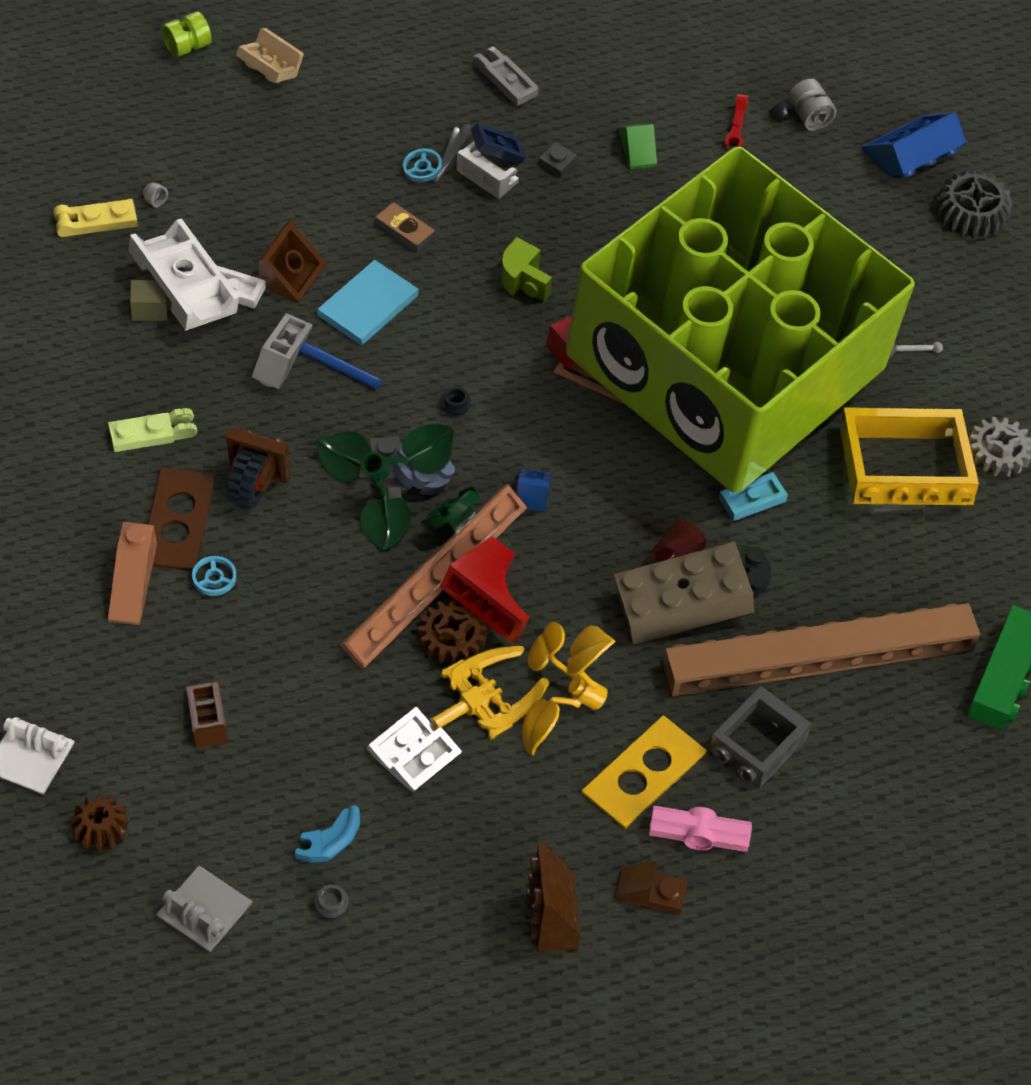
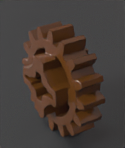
(451, 633)

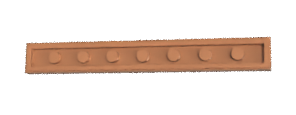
(425, 583)

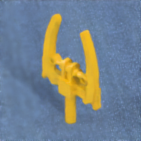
(475, 699)

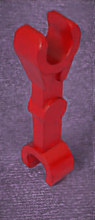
(737, 123)

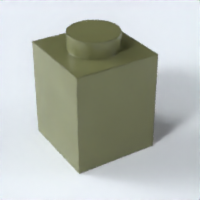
(148, 301)

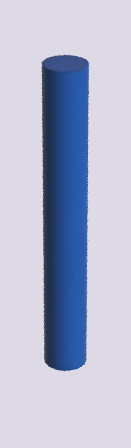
(340, 366)

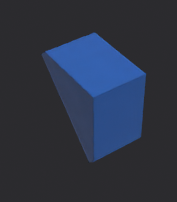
(534, 489)

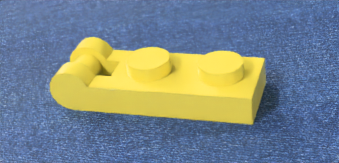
(95, 217)

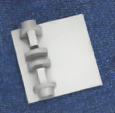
(31, 754)

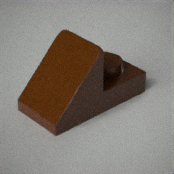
(647, 888)

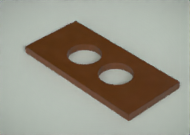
(181, 482)

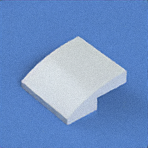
(413, 749)

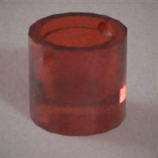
(679, 540)

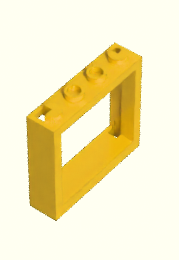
(908, 424)

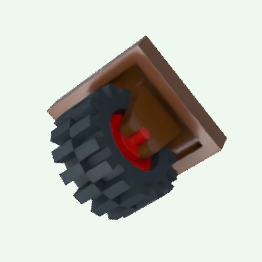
(253, 465)

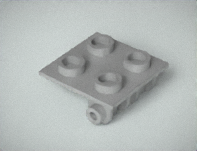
(203, 908)

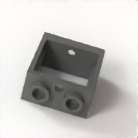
(778, 716)

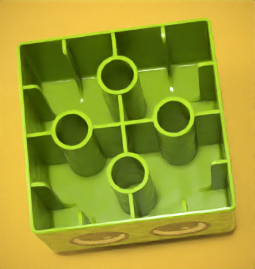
(736, 317)

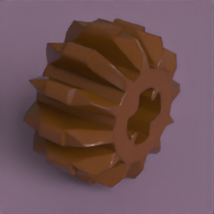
(90, 832)

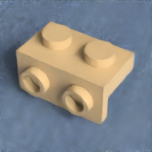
(271, 56)

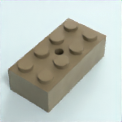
(684, 593)

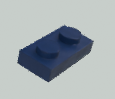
(497, 144)

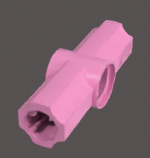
(700, 828)

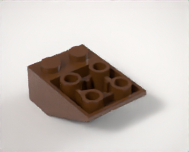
(552, 903)

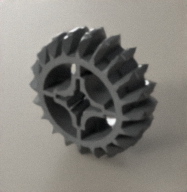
(974, 204)

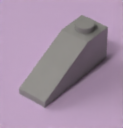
(281, 351)

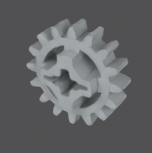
(1000, 446)

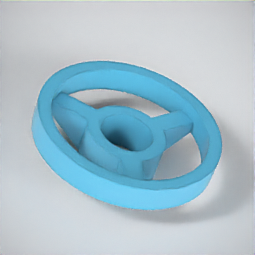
(425, 174)
(228, 583)

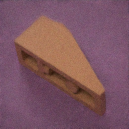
(132, 572)

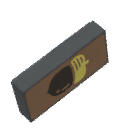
(405, 227)

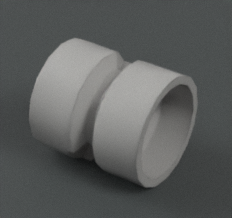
(812, 104)

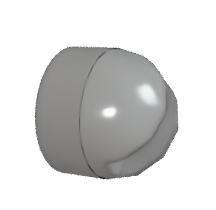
(154, 192)

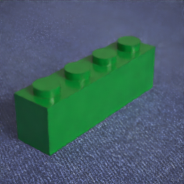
(1005, 673)

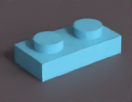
(758, 496)

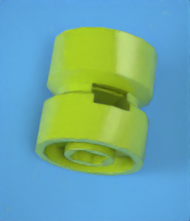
(186, 34)

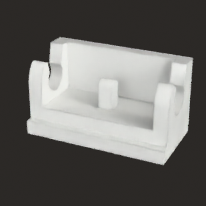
(484, 172)

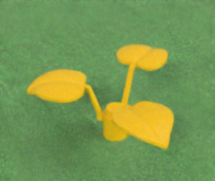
(583, 689)

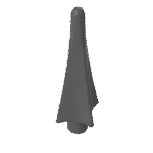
(458, 140)

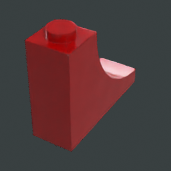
(481, 587)

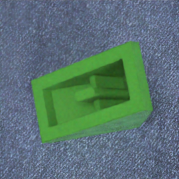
(639, 145)

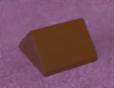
(290, 264)

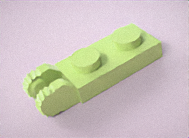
(152, 430)

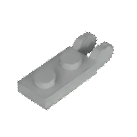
(506, 76)

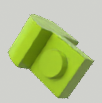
(521, 271)

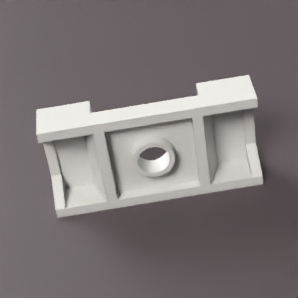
(195, 295)

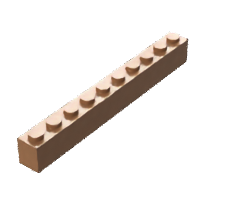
(820, 649)

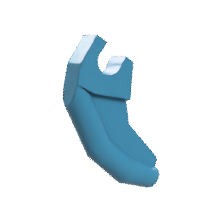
(330, 841)

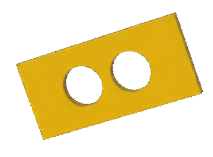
(625, 807)

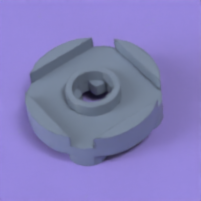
(428, 483)

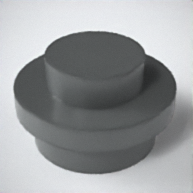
(331, 901)

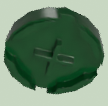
(453, 512)

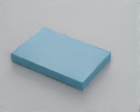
(367, 302)

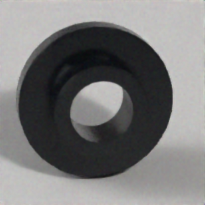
(455, 394)

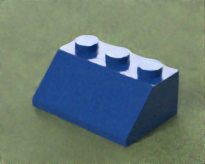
(916, 144)

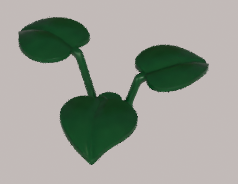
(348, 452)

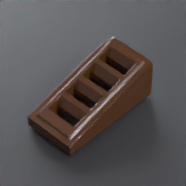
(209, 732)

